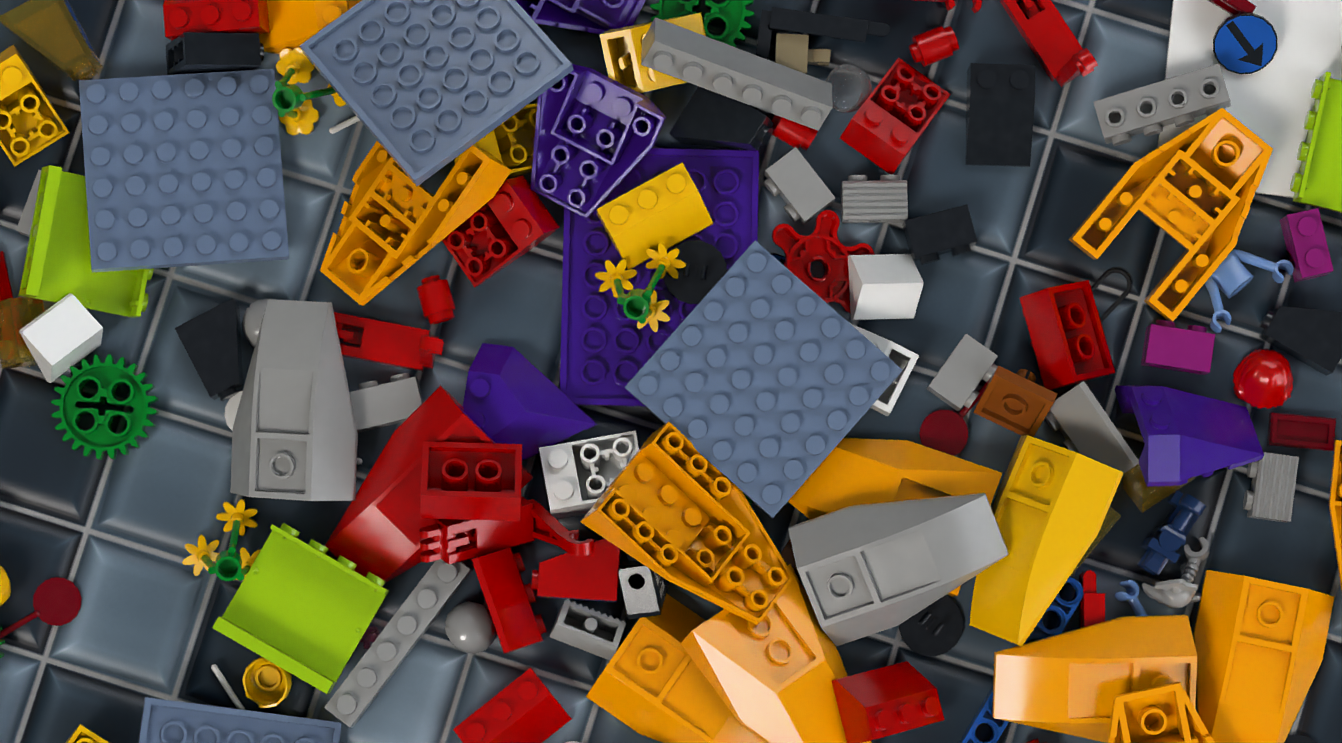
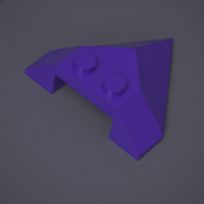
(518, 402)

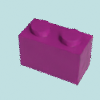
(1306, 245)
(1178, 348)

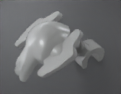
(1181, 591)

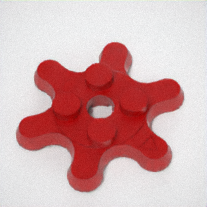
(821, 247)

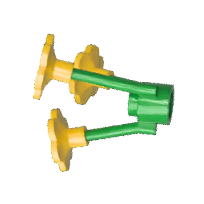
(294, 106)

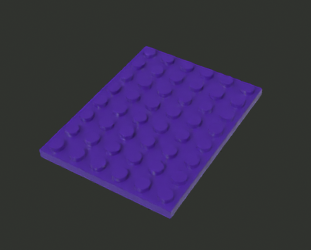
(598, 340)

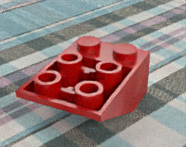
(894, 116)
(500, 231)

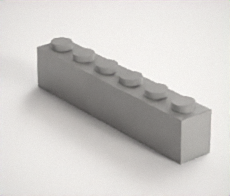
(736, 74)
(396, 641)

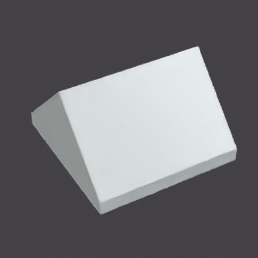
(883, 286)
(62, 336)

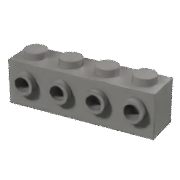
(1162, 104)

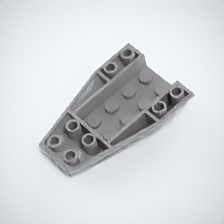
(295, 411)
(892, 559)

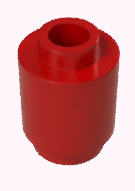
(933, 45)
(793, 133)
(436, 299)

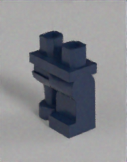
(1171, 534)

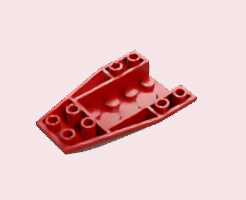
(384, 519)

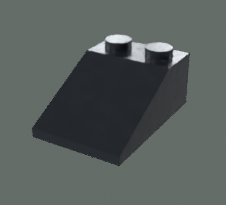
(999, 114)

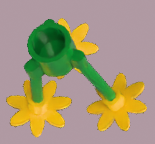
(641, 303)
(228, 563)

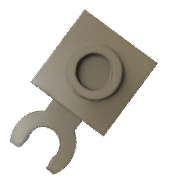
(793, 52)

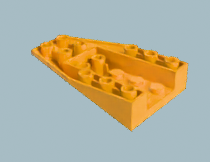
(889, 472)
(691, 527)
(774, 672)

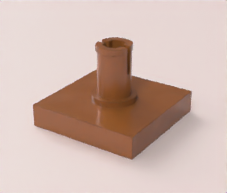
(1015, 401)

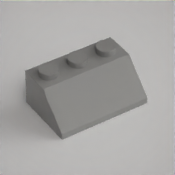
(1089, 429)

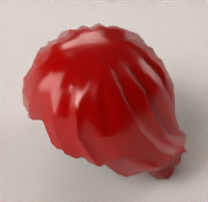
(1263, 379)

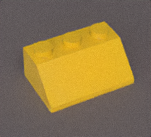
(655, 212)

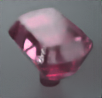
(370, 636)

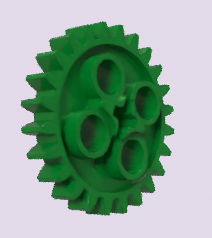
(731, 12)
(101, 435)

